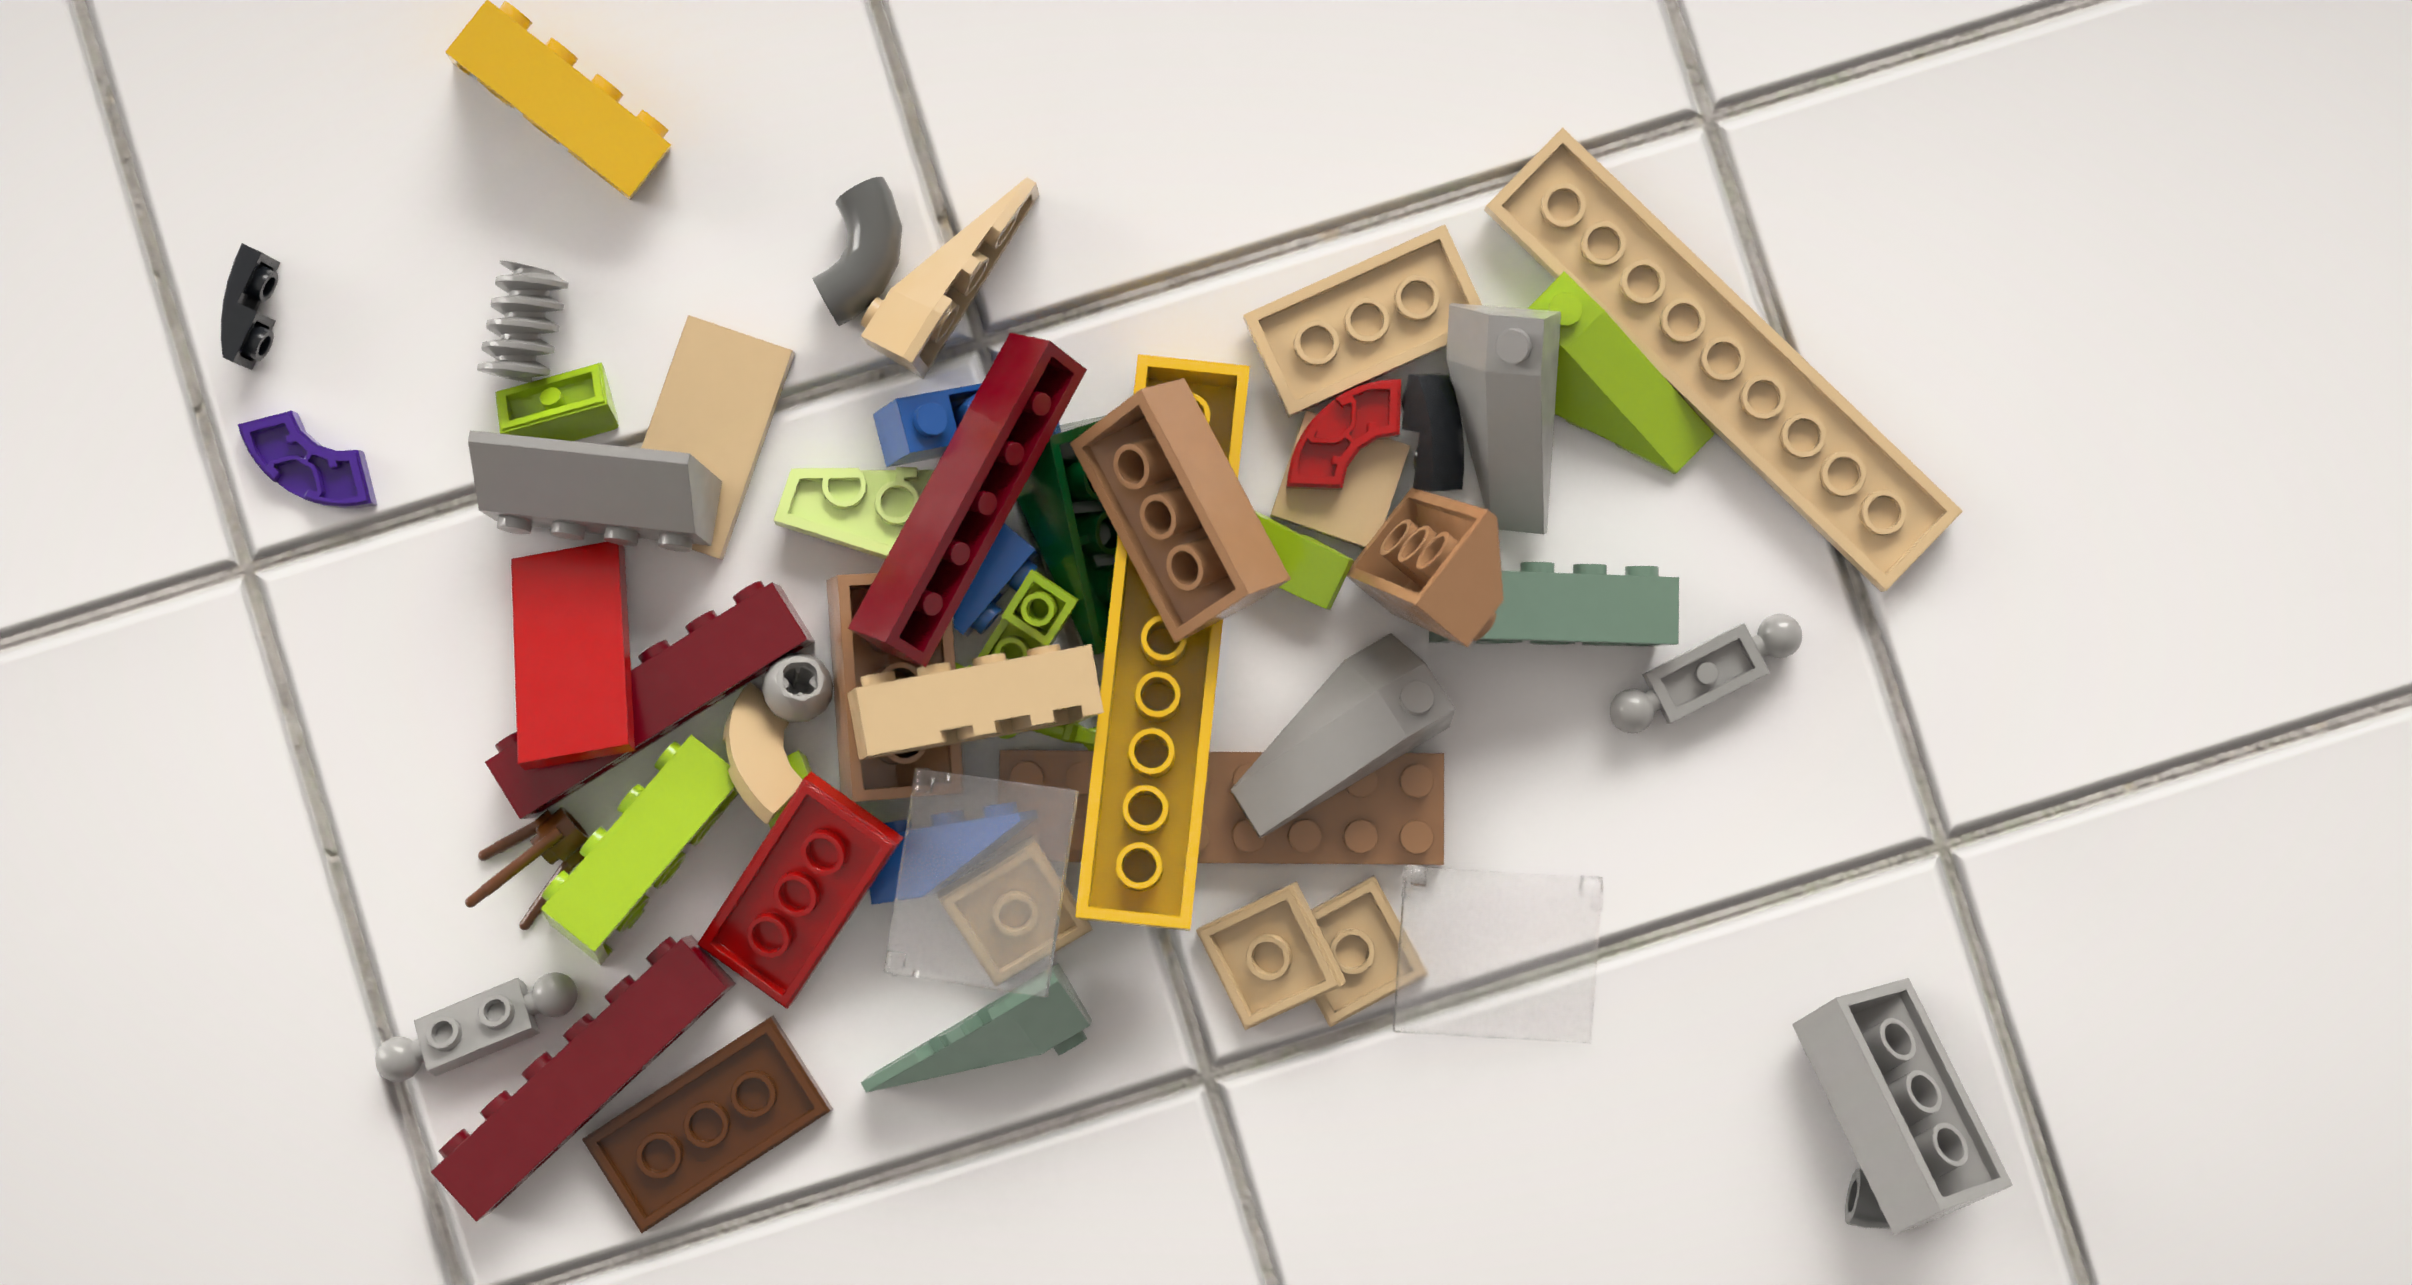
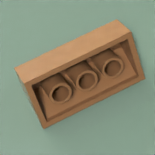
(1179, 509)
(1435, 566)
(856, 657)

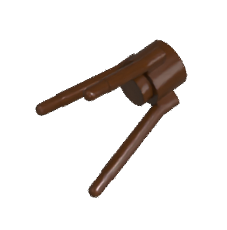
(557, 838)

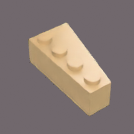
(974, 702)

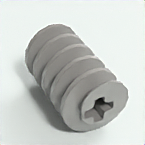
(523, 322)

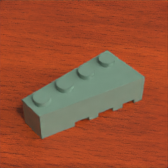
(1585, 607)

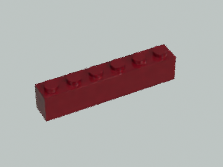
(968, 498)
(671, 689)
(581, 1078)

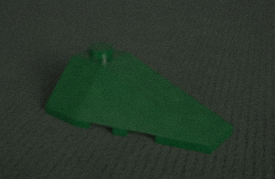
(1073, 531)

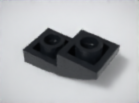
(244, 331)
(1433, 412)

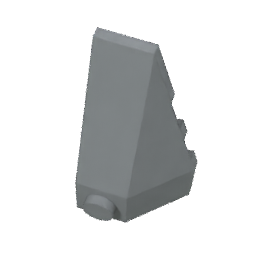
(1506, 395)
(1353, 725)

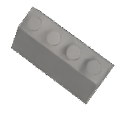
(594, 490)
(1901, 1104)

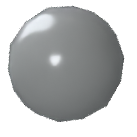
(797, 687)

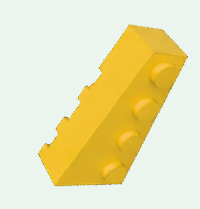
(559, 98)

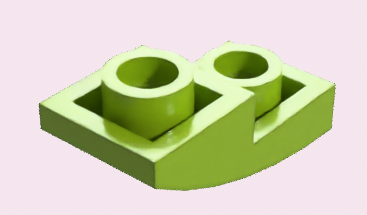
(1313, 567)
(1031, 618)

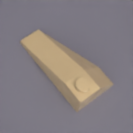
(933, 298)

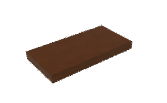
(707, 1124)

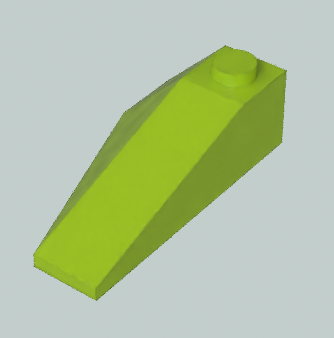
(1614, 387)

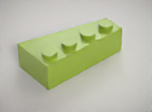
(640, 847)

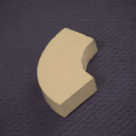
(758, 756)

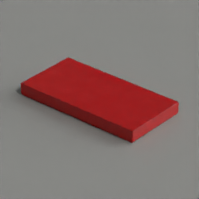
(572, 655)
(800, 890)

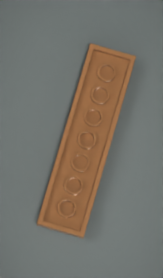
(1377, 820)

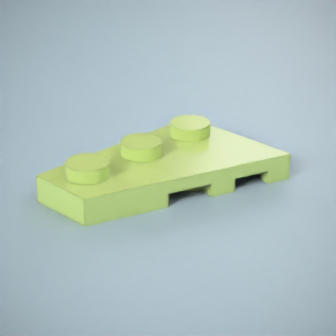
(851, 505)

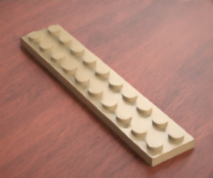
(1725, 361)

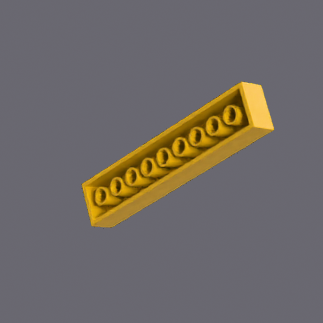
(1155, 715)

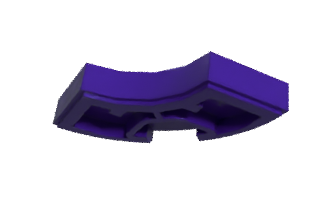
(305, 466)

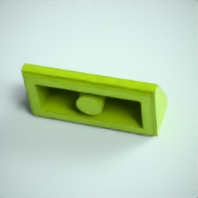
(559, 406)

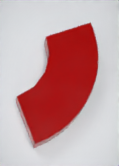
(1342, 431)

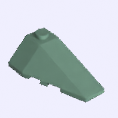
(998, 1033)

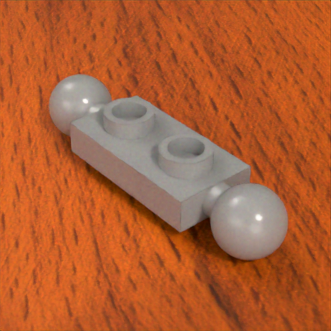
(1706, 673)
(476, 1027)

